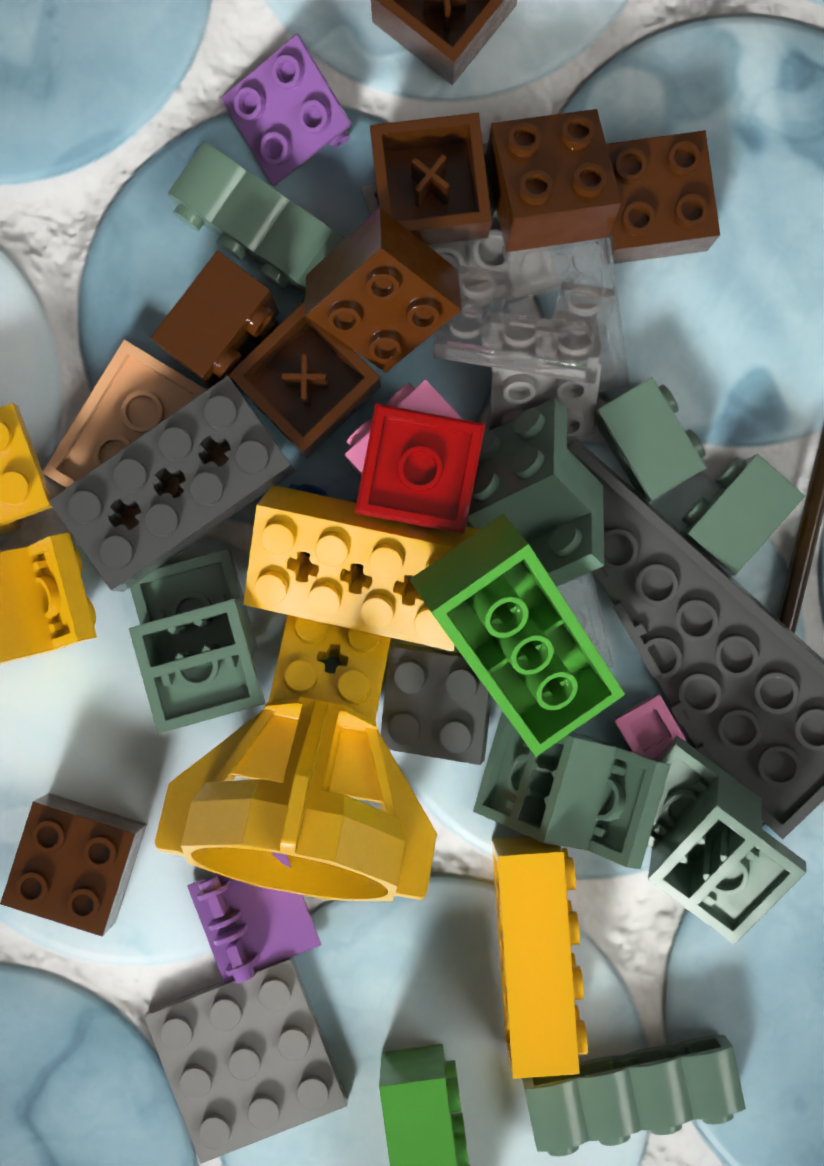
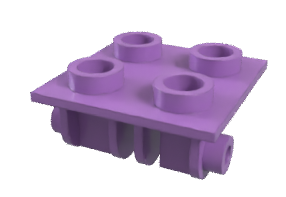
(287, 110)
(251, 924)

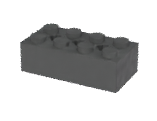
(138, 478)

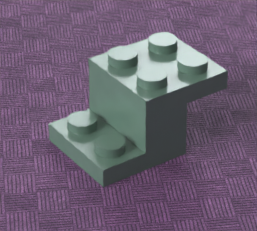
(541, 491)
(195, 642)
(573, 793)
(713, 846)

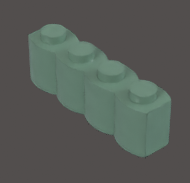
(251, 218)
(634, 1093)

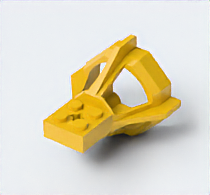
(306, 765)

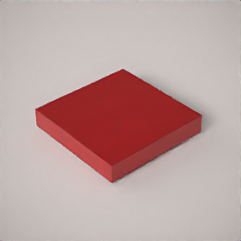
(420, 468)

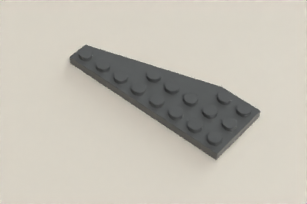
(720, 656)

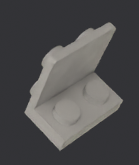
(518, 391)

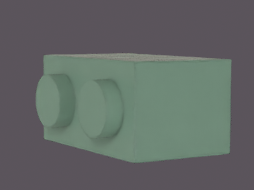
(650, 439)
(741, 513)

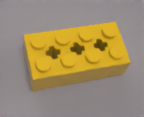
(328, 582)
(536, 957)

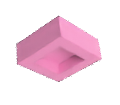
(648, 727)

